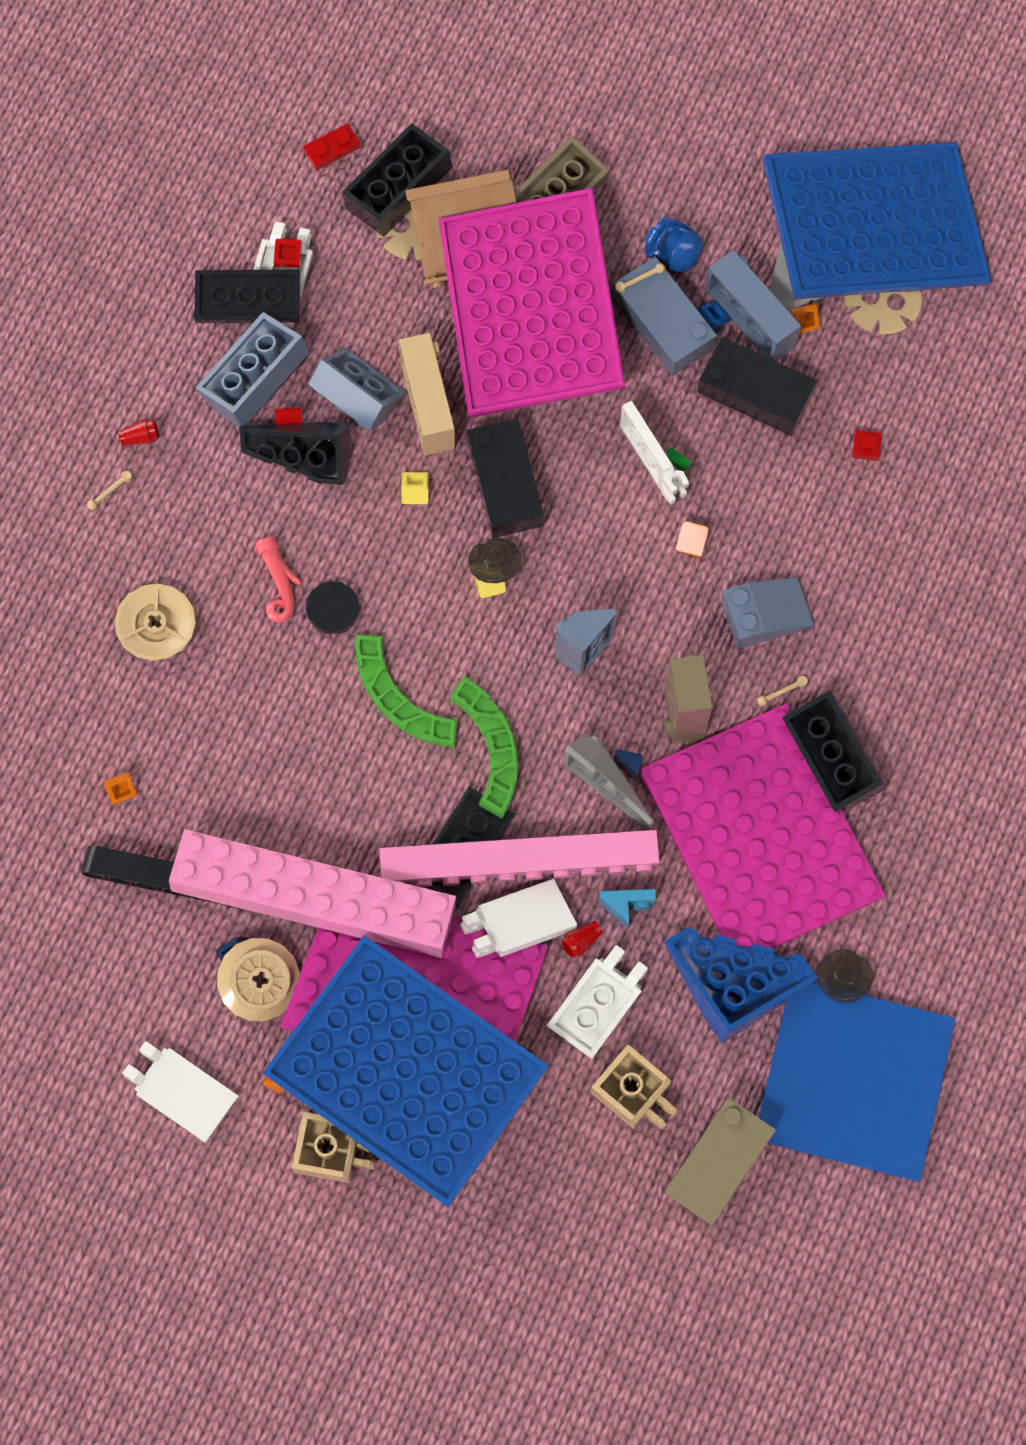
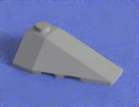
(596, 768)

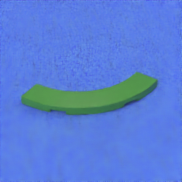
(393, 703)
(499, 743)

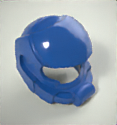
(679, 247)

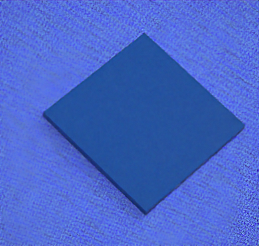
(857, 1081)

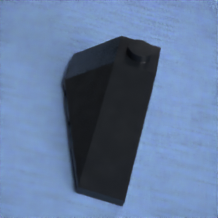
(311, 449)

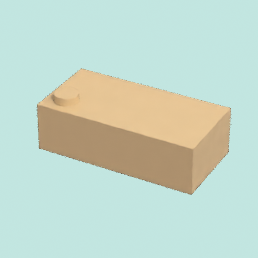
(427, 393)

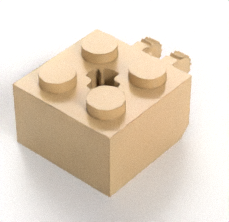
(649, 1088)
(334, 1165)

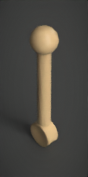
(620, 286)
(125, 477)
(801, 682)

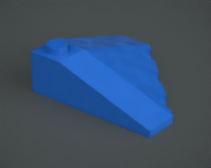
(736, 982)

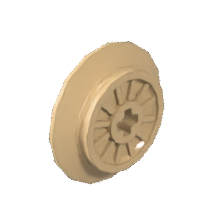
(159, 604)
(239, 990)

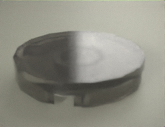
(495, 560)
(845, 976)

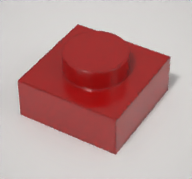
(287, 253)
(866, 445)

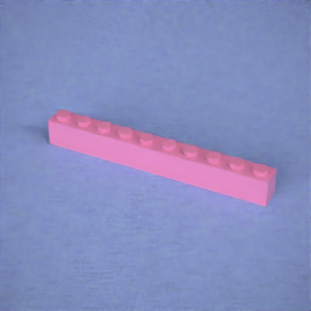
(521, 858)

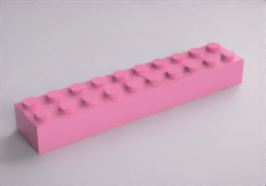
(312, 893)

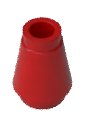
(141, 432)
(581, 939)

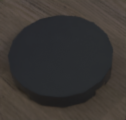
(332, 607)

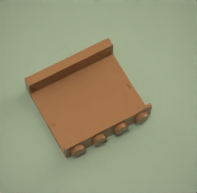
(451, 199)

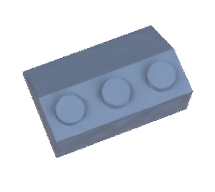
(356, 388)
(584, 638)

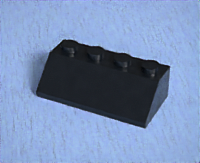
(834, 752)

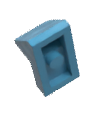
(618, 902)

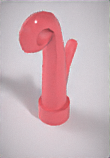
(281, 574)

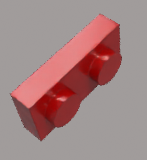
(331, 147)

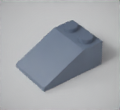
(765, 611)

